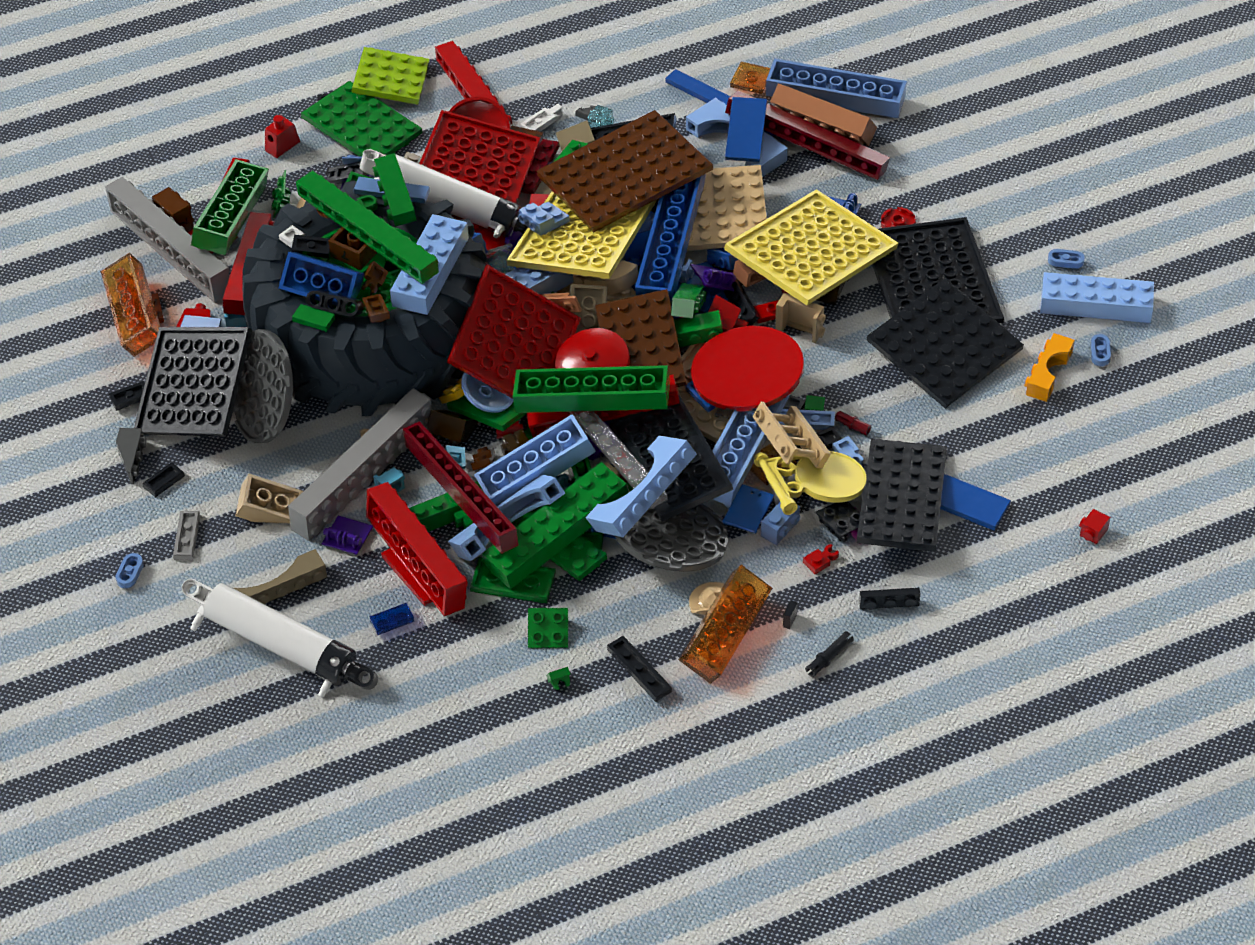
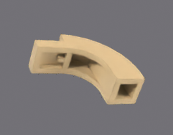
(621, 280)

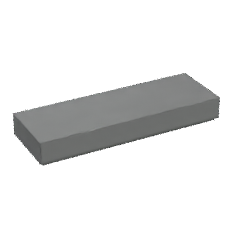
(186, 535)

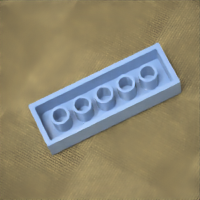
(445, 240)
(1097, 297)
(544, 454)

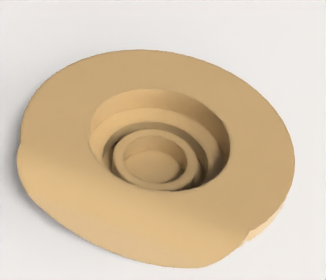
(704, 596)

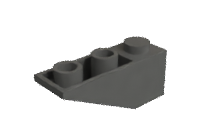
(130, 446)

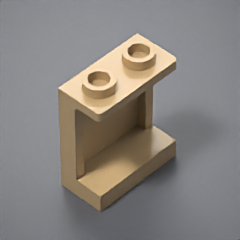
(800, 316)

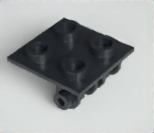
(839, 519)

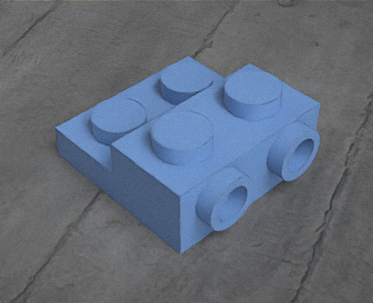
(543, 217)

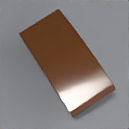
(483, 458)

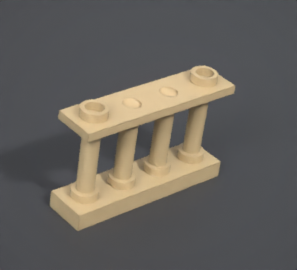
(800, 429)

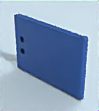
(748, 509)

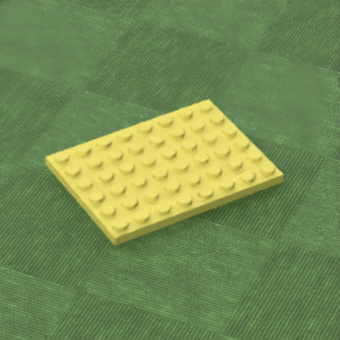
(575, 247)
(811, 247)

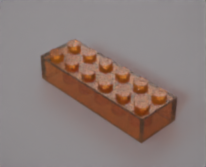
(131, 304)
(725, 624)

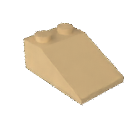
(265, 500)

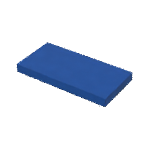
(746, 129)
(972, 502)

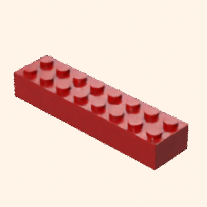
(416, 549)

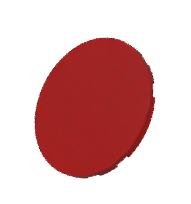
(747, 368)

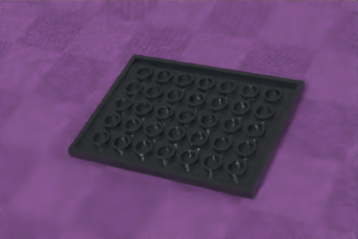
(927, 256)

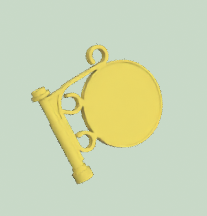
(836, 482)

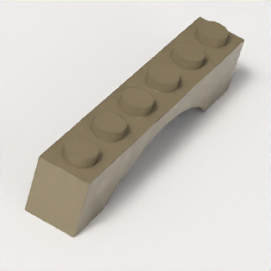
(304, 571)

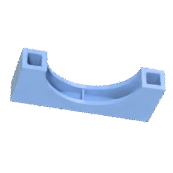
(713, 119)
(537, 493)
(619, 516)

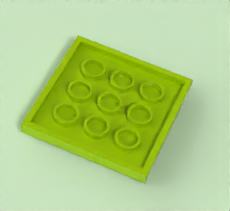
(390, 75)

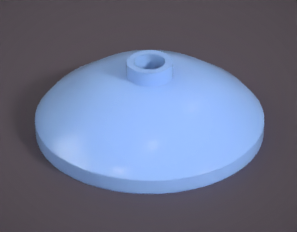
(484, 396)

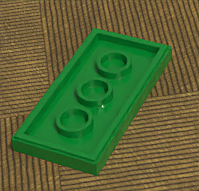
(499, 420)
(533, 588)

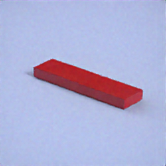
(403, 573)

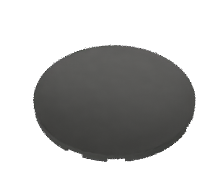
(264, 388)
(679, 543)

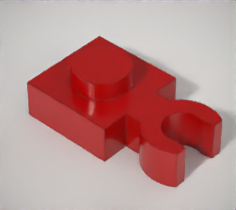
(818, 560)

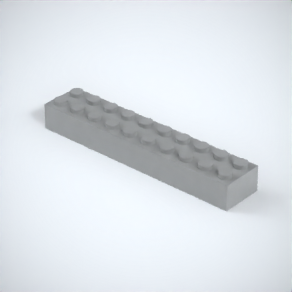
(167, 238)
(357, 466)

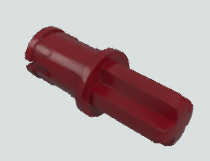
(853, 423)

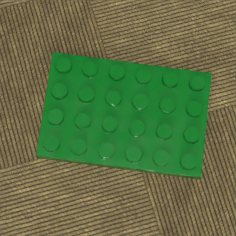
(360, 122)

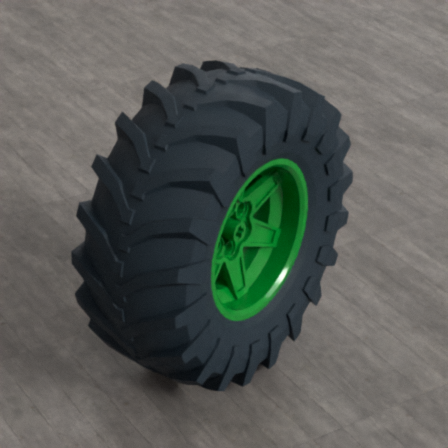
(357, 358)

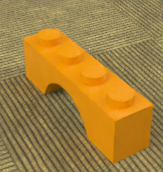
(1056, 352)

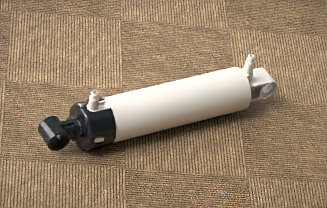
(469, 202)
(279, 634)

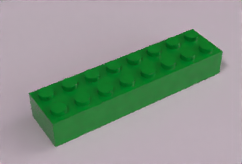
(229, 207)
(591, 389)
(554, 526)

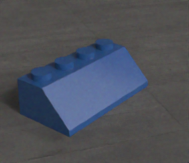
(309, 274)

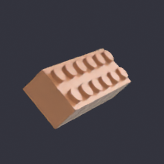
(824, 114)

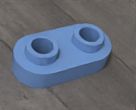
(1066, 258)
(1100, 350)
(127, 573)

